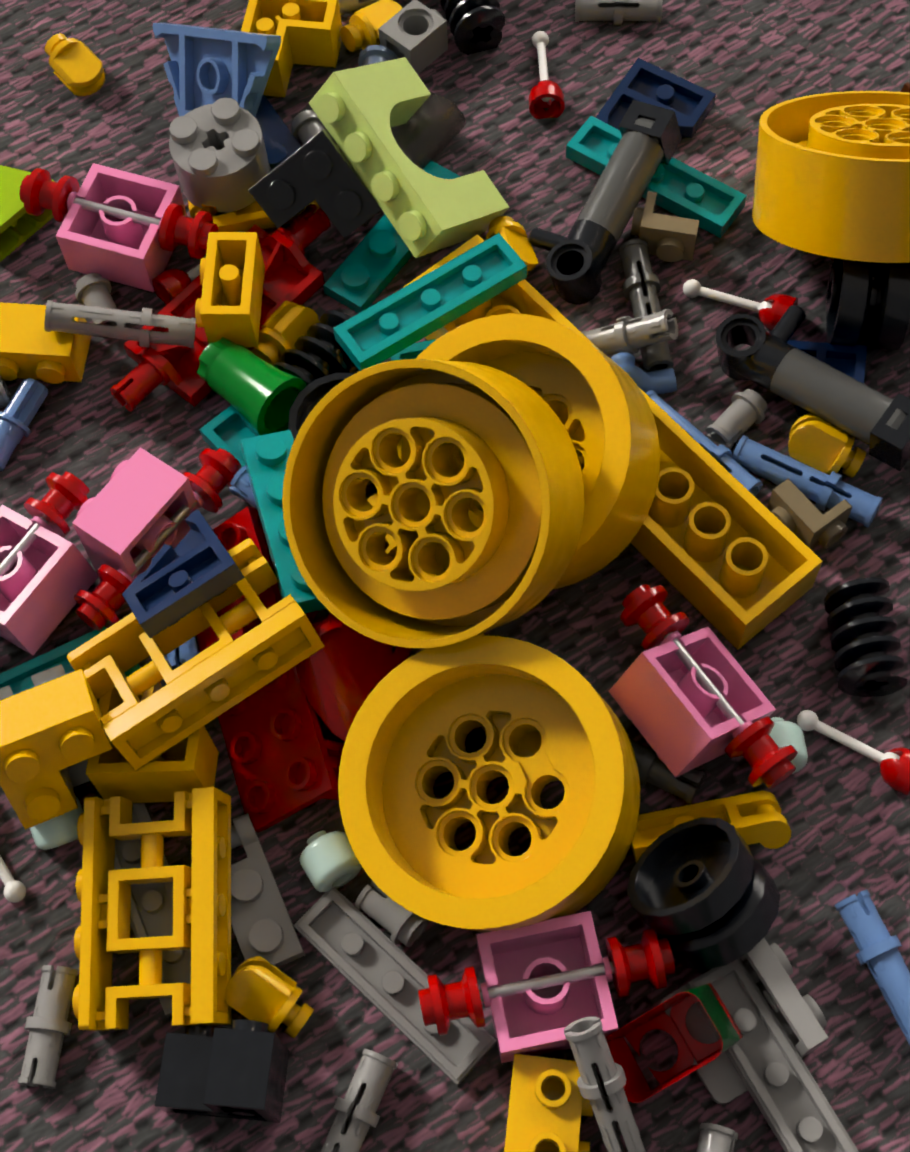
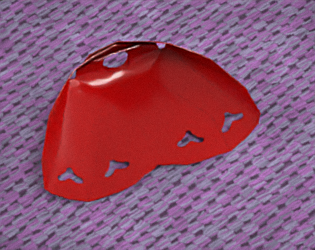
(344, 671)

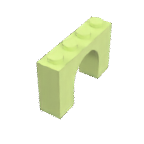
(425, 210)

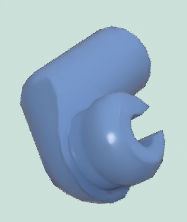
(660, 381)

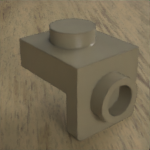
(666, 235)
(805, 519)

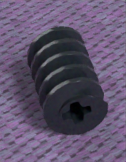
(474, 24)
(317, 352)
(861, 639)

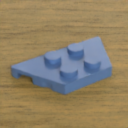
(217, 65)

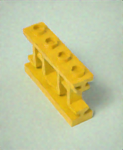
(207, 682)
(199, 910)

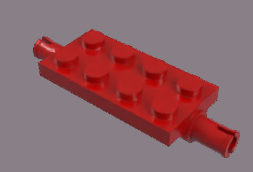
(286, 278)

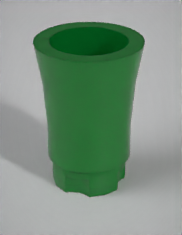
(250, 384)

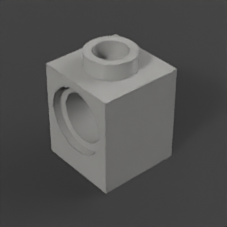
(416, 34)

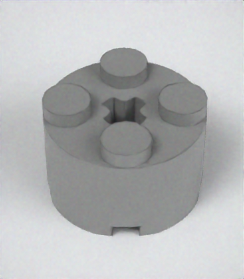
(218, 155)

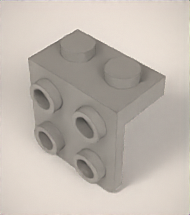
(797, 1015)

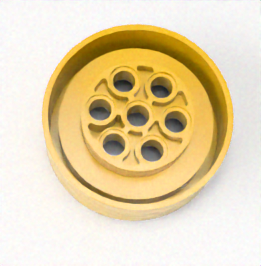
(836, 175)
(605, 421)
(514, 466)
(418, 729)

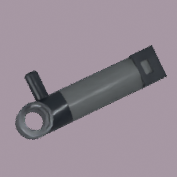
(647, 139)
(814, 384)

